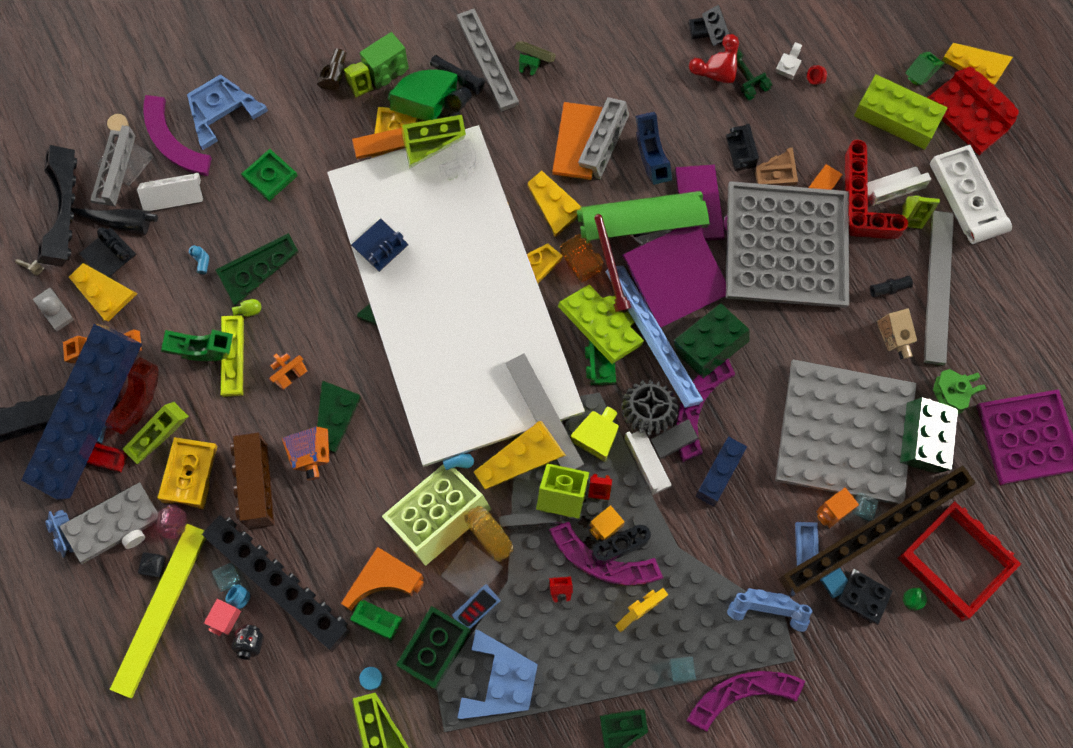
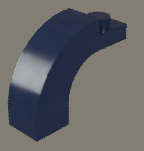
(650, 148)

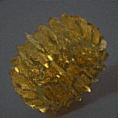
(489, 533)

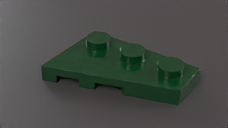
(336, 412)

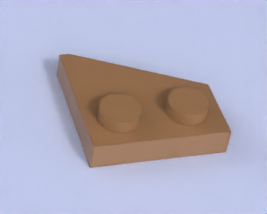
(778, 170)

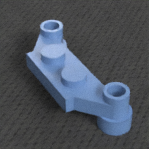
(770, 603)

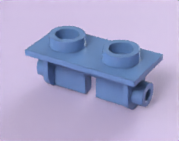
(53, 525)

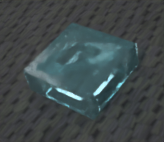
(866, 507)
(226, 577)
(682, 669)

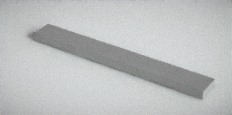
(938, 288)

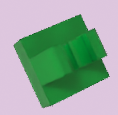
(525, 60)

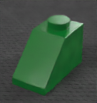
(923, 68)

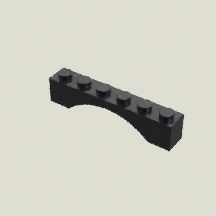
(59, 168)

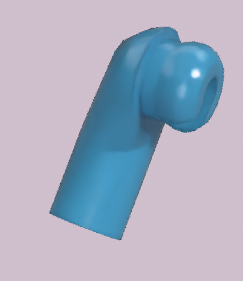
(201, 257)
(461, 460)

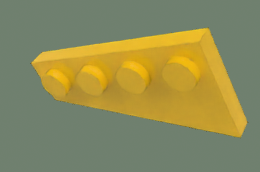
(525, 453)

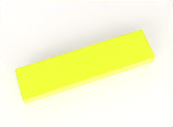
(233, 365)

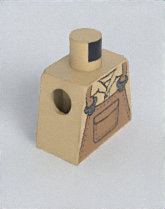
(898, 332)

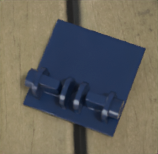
(380, 244)

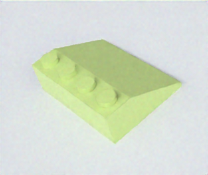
(434, 513)

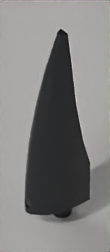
(127, 220)

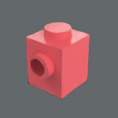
(222, 618)

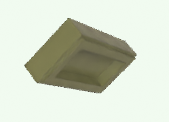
(535, 51)

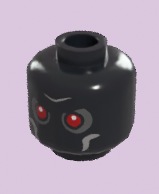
(247, 642)

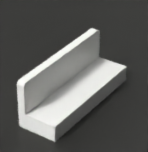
(897, 185)
(170, 192)
(647, 461)

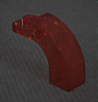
(138, 396)

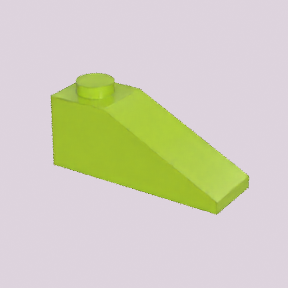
(918, 210)
(155, 432)

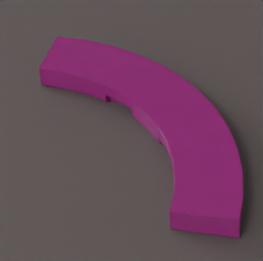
(166, 143)
(704, 387)
(613, 572)
(740, 687)

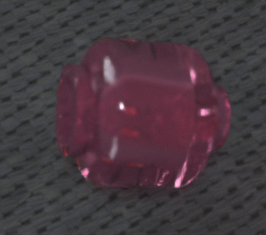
(171, 521)

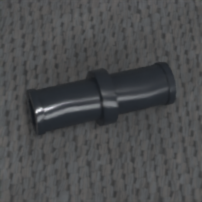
(891, 286)

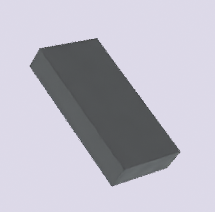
(675, 439)

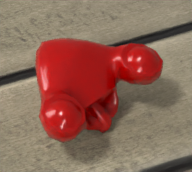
(721, 66)

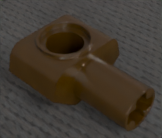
(332, 73)

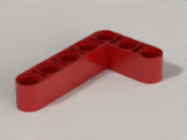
(860, 197)

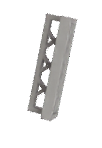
(604, 136)
(116, 170)

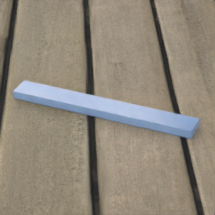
(658, 342)

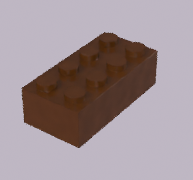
(253, 481)

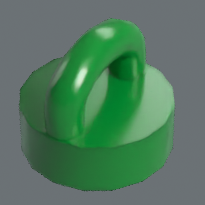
(914, 599)

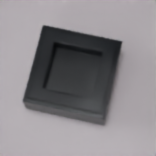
(698, 28)

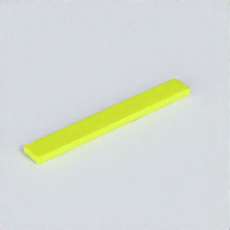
(158, 612)

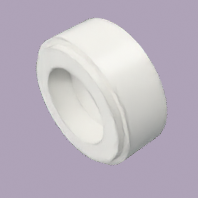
(133, 539)

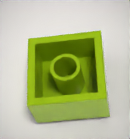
(562, 491)

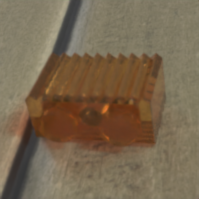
(581, 258)

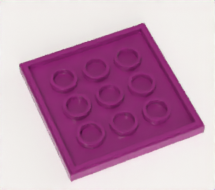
(676, 274)
(1028, 436)

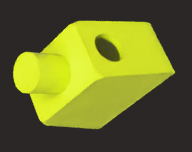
(597, 433)

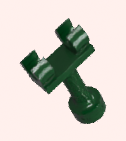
(747, 88)

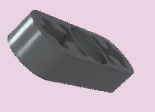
(530, 520)

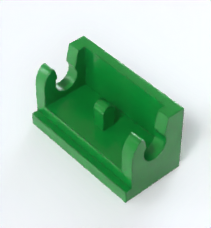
(376, 619)

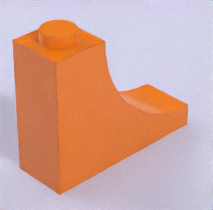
(382, 574)

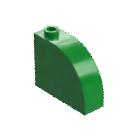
(422, 93)

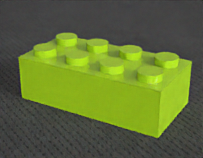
(900, 111)

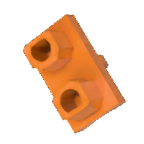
(279, 377)

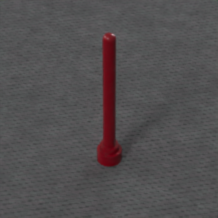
(621, 302)

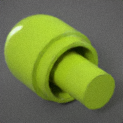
(248, 308)

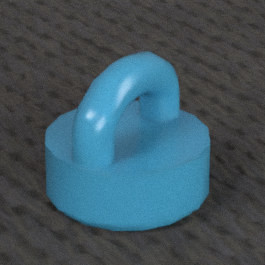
(237, 596)

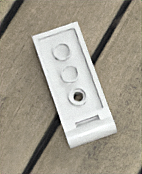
(967, 186)

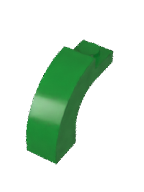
(198, 348)

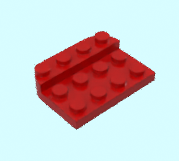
(975, 109)

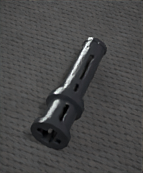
(465, 77)

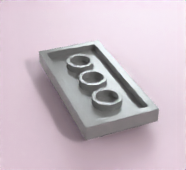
(109, 522)

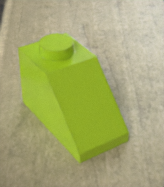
(358, 78)

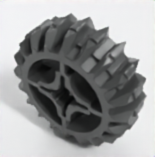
(660, 403)

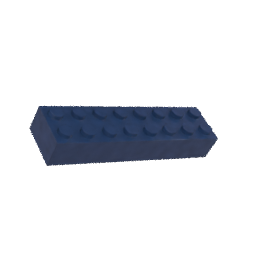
(81, 412)

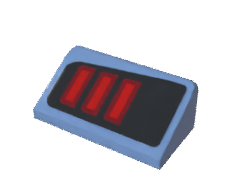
(476, 607)

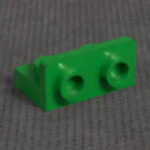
(601, 369)

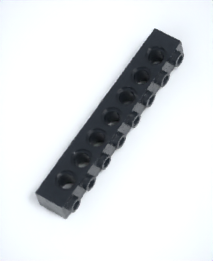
(217, 535)

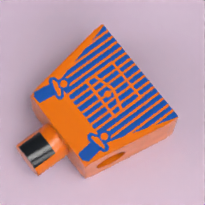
(308, 450)

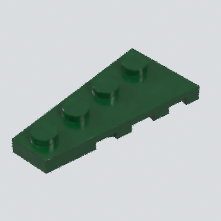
(252, 269)

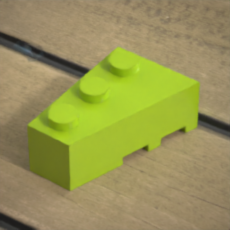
(431, 137)
(375, 724)

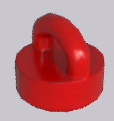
(817, 75)

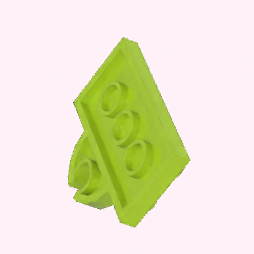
(601, 324)

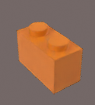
(836, 508)

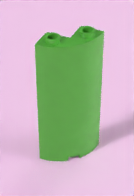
(645, 215)

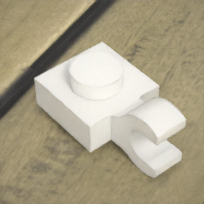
(789, 63)

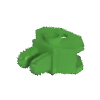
(956, 389)

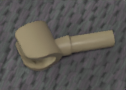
(35, 267)

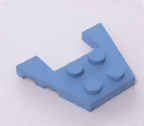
(215, 101)
(509, 682)

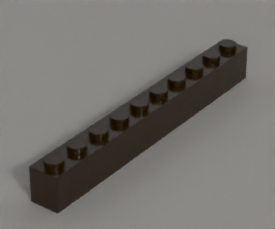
(876, 531)

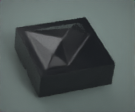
(151, 565)

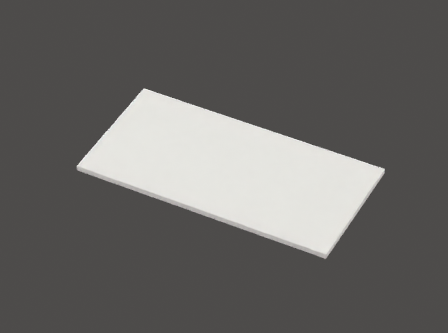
(454, 300)

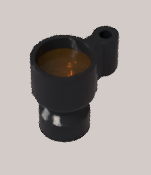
(457, 100)

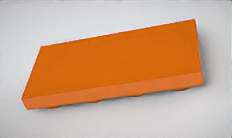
(574, 132)

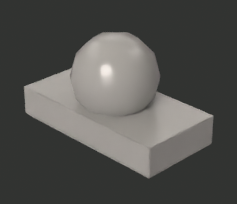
(53, 309)

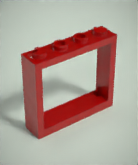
(936, 585)

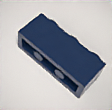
(721, 471)

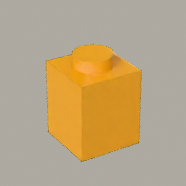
(606, 524)

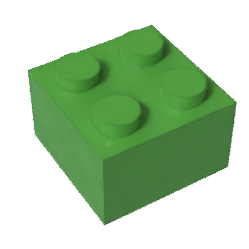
(385, 60)

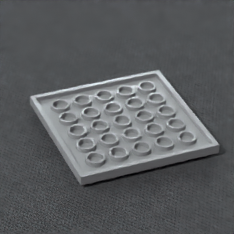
(787, 245)
(844, 432)

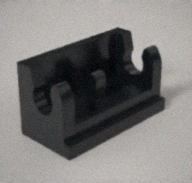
(742, 147)

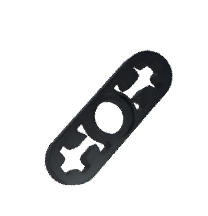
(615, 552)

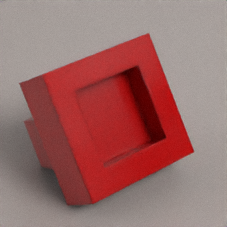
(600, 487)
(561, 585)

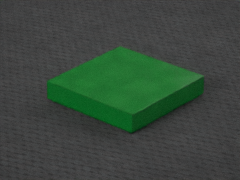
(269, 174)

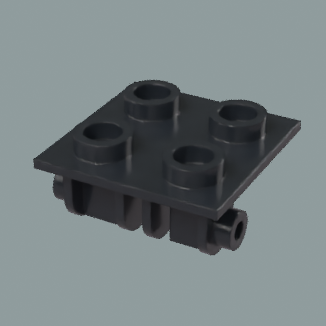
(107, 252)
(865, 597)

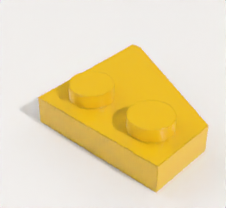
(639, 609)

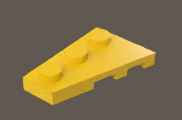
(554, 202)

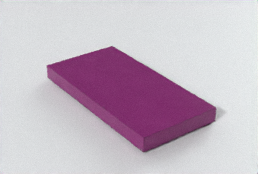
(703, 179)

